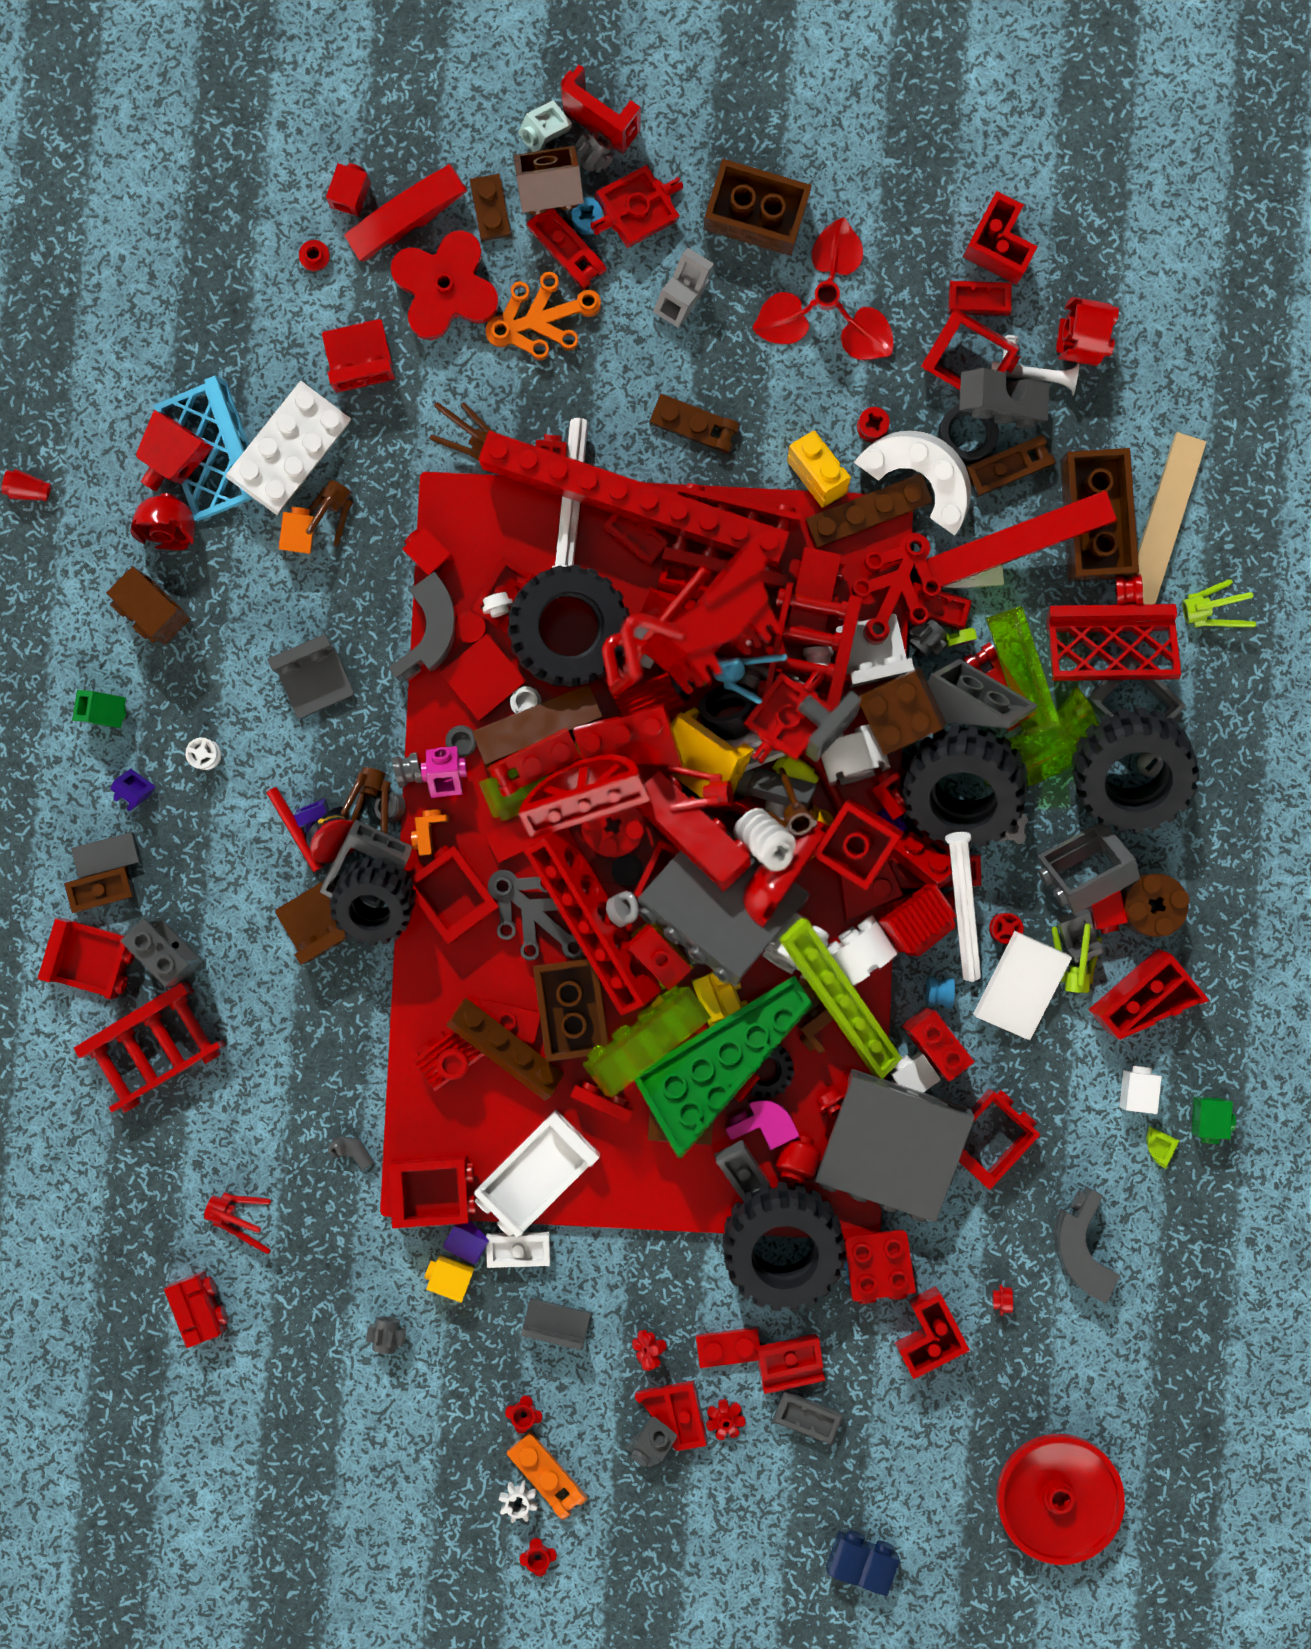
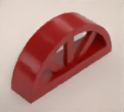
(582, 793)

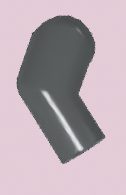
(350, 1148)

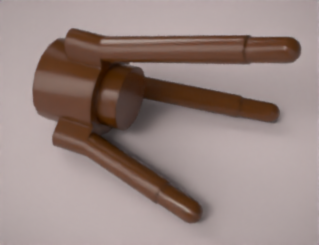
(477, 436)
(331, 498)
(369, 784)
(796, 815)

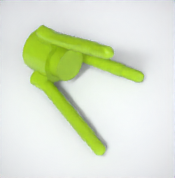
(1198, 608)
(1078, 977)

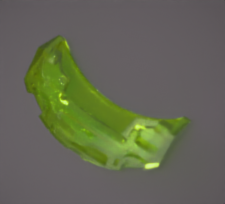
(1023, 669)
(1053, 751)

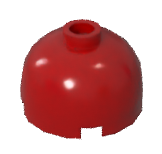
(158, 519)

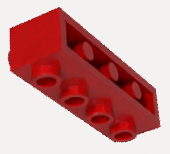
(694, 832)

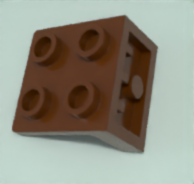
(310, 924)

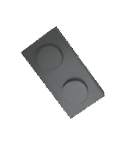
(741, 1169)

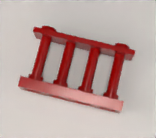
(680, 553)
(839, 642)
(123, 1032)

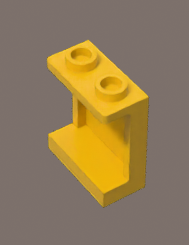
(707, 753)

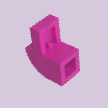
(767, 1115)

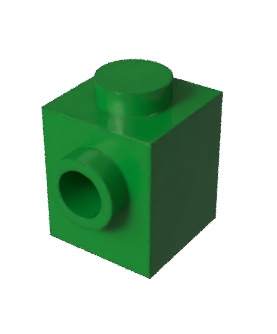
(99, 709)
(1212, 1119)

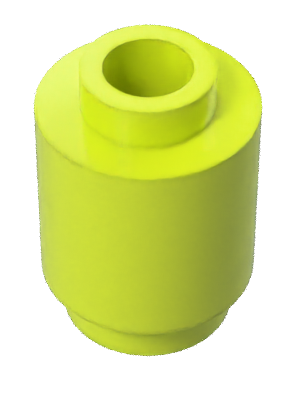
(798, 769)

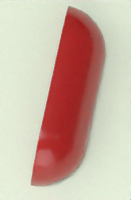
(769, 887)

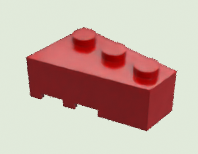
(1147, 995)

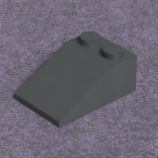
(975, 698)

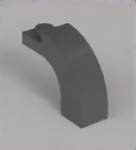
(439, 632)
(1073, 1251)

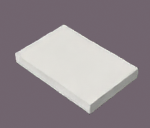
(1022, 985)

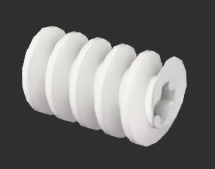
(765, 839)

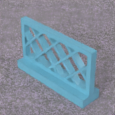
(230, 433)

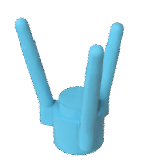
(733, 670)

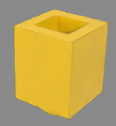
(449, 1277)

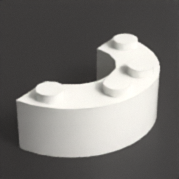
(932, 459)

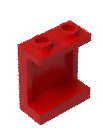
(596, 116)
(86, 958)

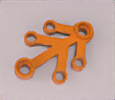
(538, 318)

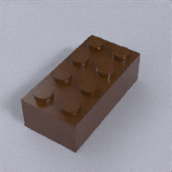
(1112, 548)

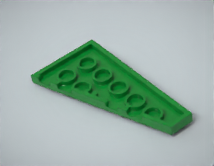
(706, 1072)

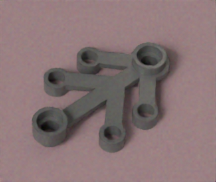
(531, 910)

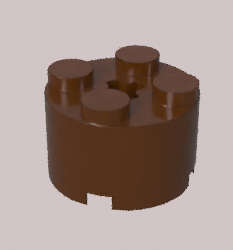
(1168, 896)

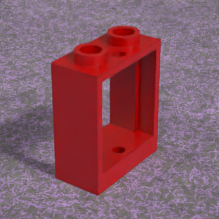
(956, 319)
(489, 905)
(934, 1041)
(1014, 1152)
(398, 1191)

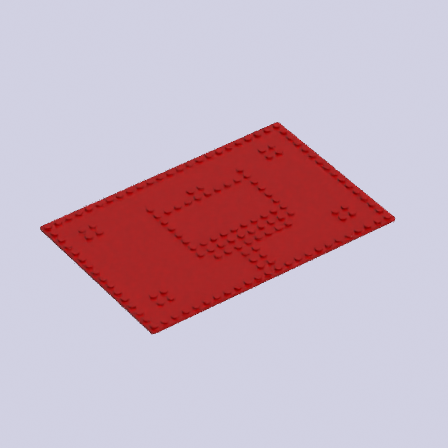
(488, 1110)

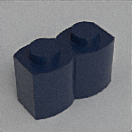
(863, 1562)

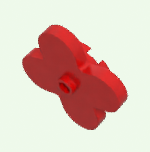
(438, 306)

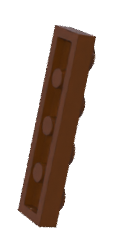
(868, 511)
(505, 1049)

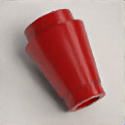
(24, 486)

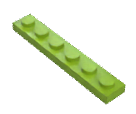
(840, 998)

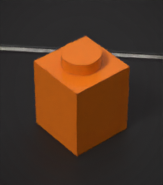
(293, 531)

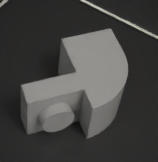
(683, 288)

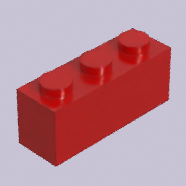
(817, 580)

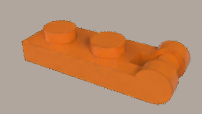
(546, 1474)

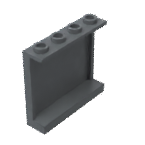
(713, 921)
(894, 1146)

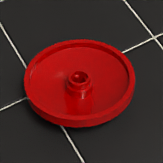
(1060, 1499)

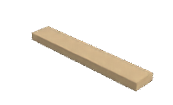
(1167, 512)

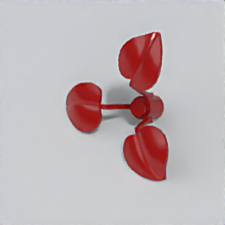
(782, 314)

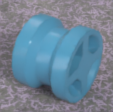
(584, 225)
(940, 992)

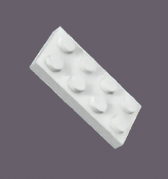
(288, 448)

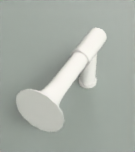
(1067, 378)

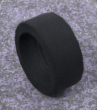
(974, 456)
(719, 699)

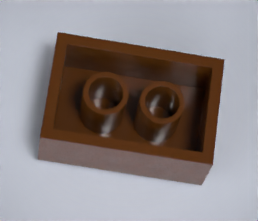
(756, 207)
(570, 1008)

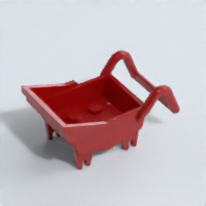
(725, 612)

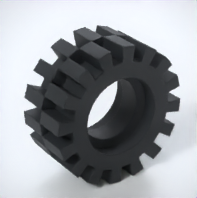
(782, 1078)

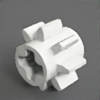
(509, 1499)

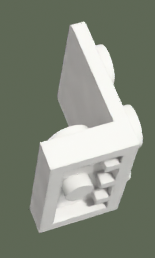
(876, 662)

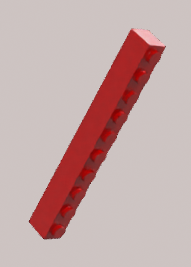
(628, 497)

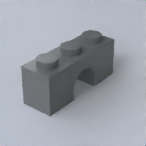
(989, 396)

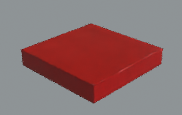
(483, 677)

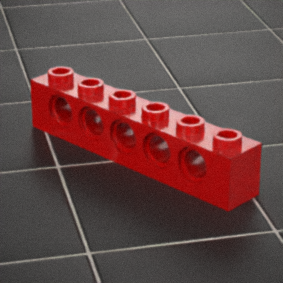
(584, 910)

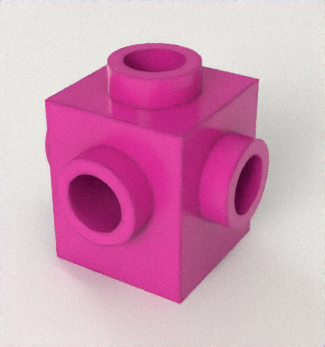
(444, 771)

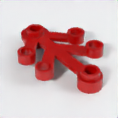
(899, 583)

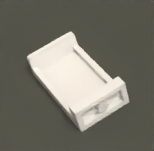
(535, 1174)

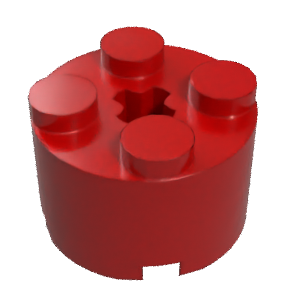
(1086, 331)
(610, 844)

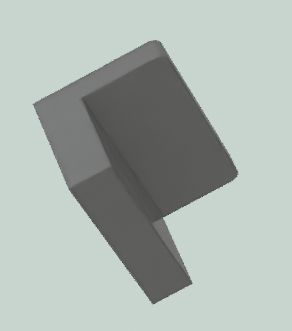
(556, 1323)

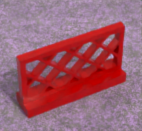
(1111, 622)

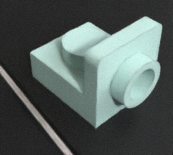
(543, 126)

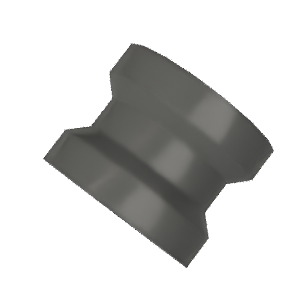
(407, 769)

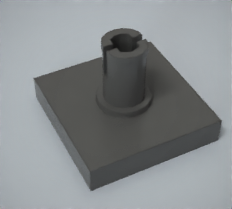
(830, 724)

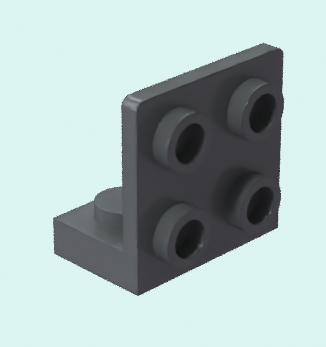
(312, 676)

